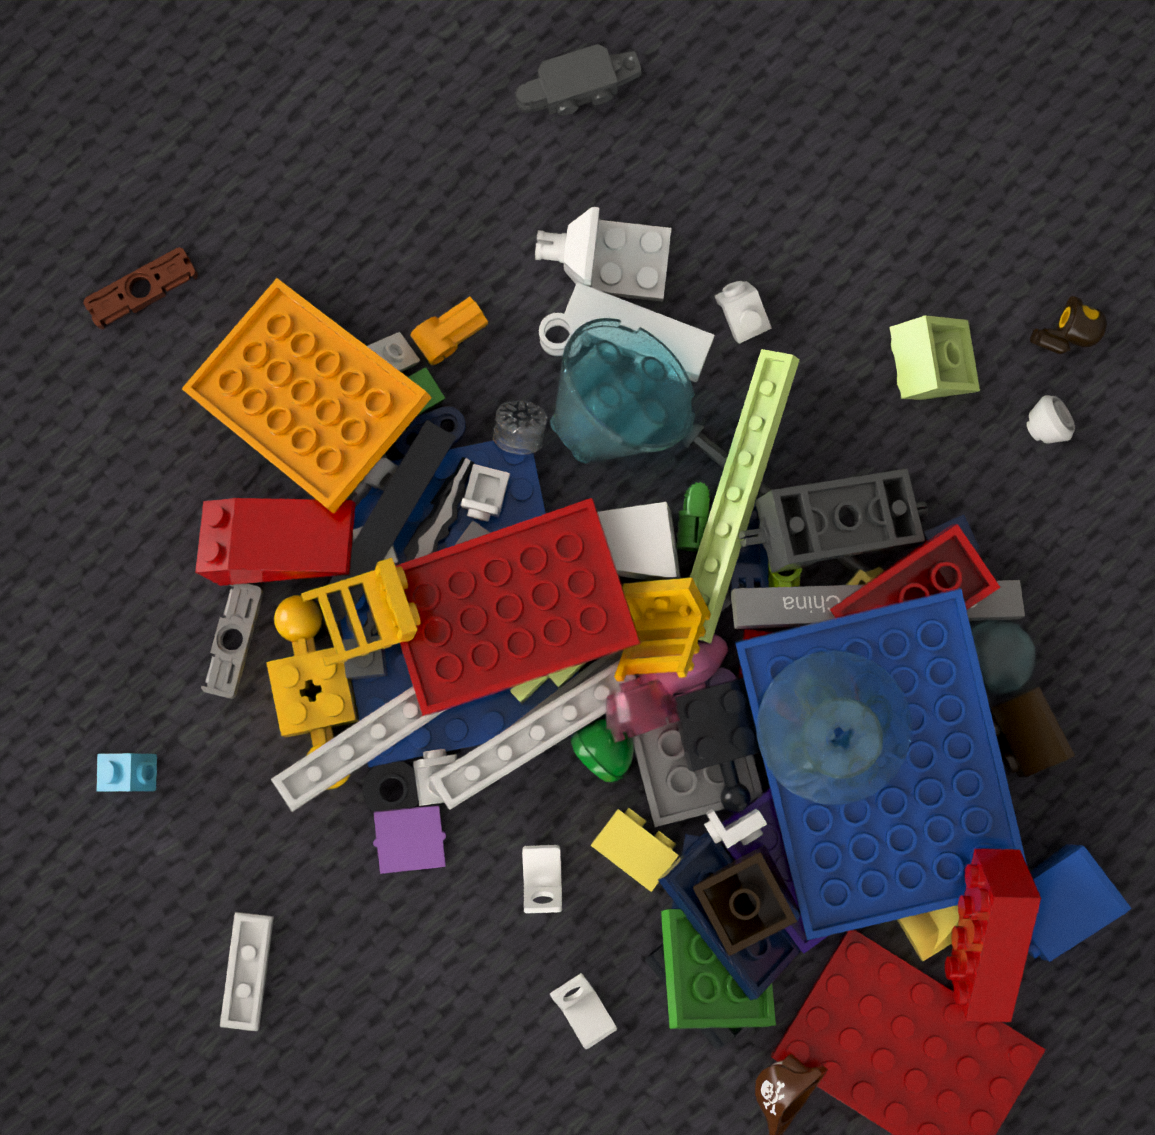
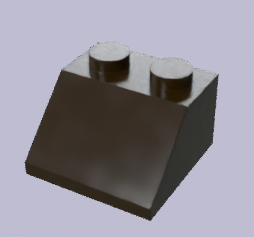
(1029, 733)
(747, 900)

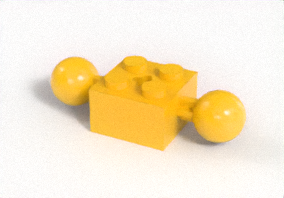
(291, 677)

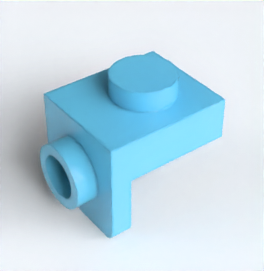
(126, 772)

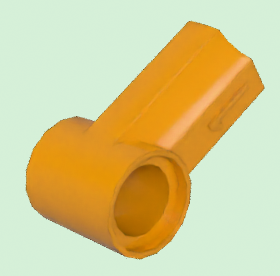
(441, 335)

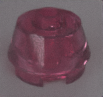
(639, 708)

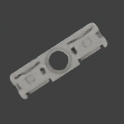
(228, 665)

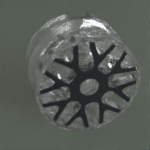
(518, 429)

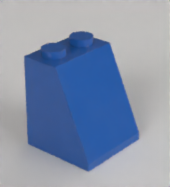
(1073, 902)

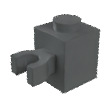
(369, 665)

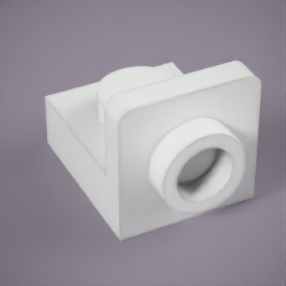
(424, 768)

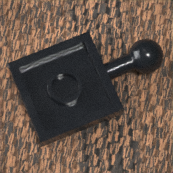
(716, 730)

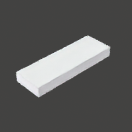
(246, 971)

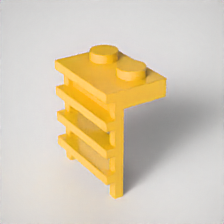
(388, 605)
(661, 612)

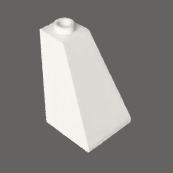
(642, 541)

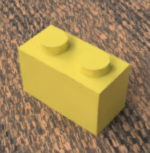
(635, 849)

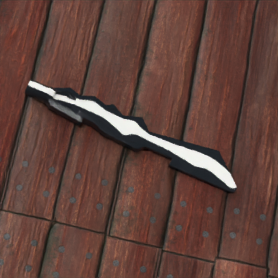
(442, 515)

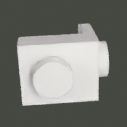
(743, 310)
(485, 492)
(744, 829)

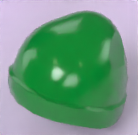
(600, 753)

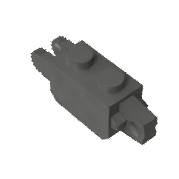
(577, 80)

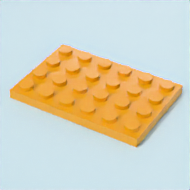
(306, 394)

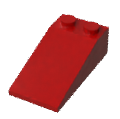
(273, 540)
(932, 568)

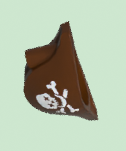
(784, 1091)

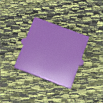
(409, 839)

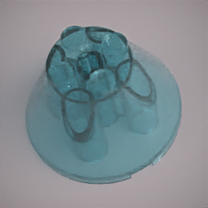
(620, 393)
(812, 701)

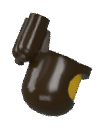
(1076, 325)

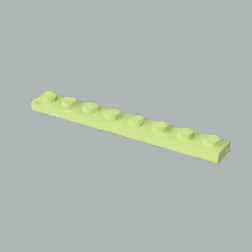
(741, 480)

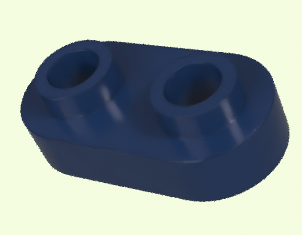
(437, 417)

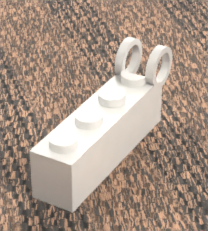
(587, 304)

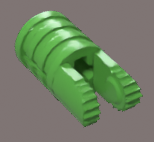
(693, 518)

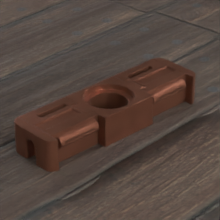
(117, 299)

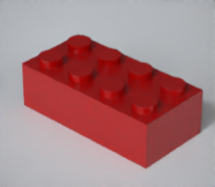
(992, 934)

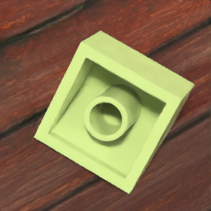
(934, 358)

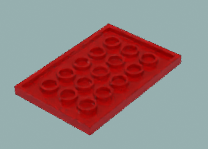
(514, 607)
(904, 1047)

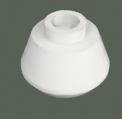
(1050, 421)

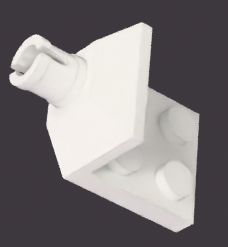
(611, 255)

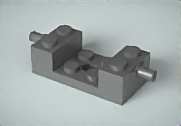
(804, 524)

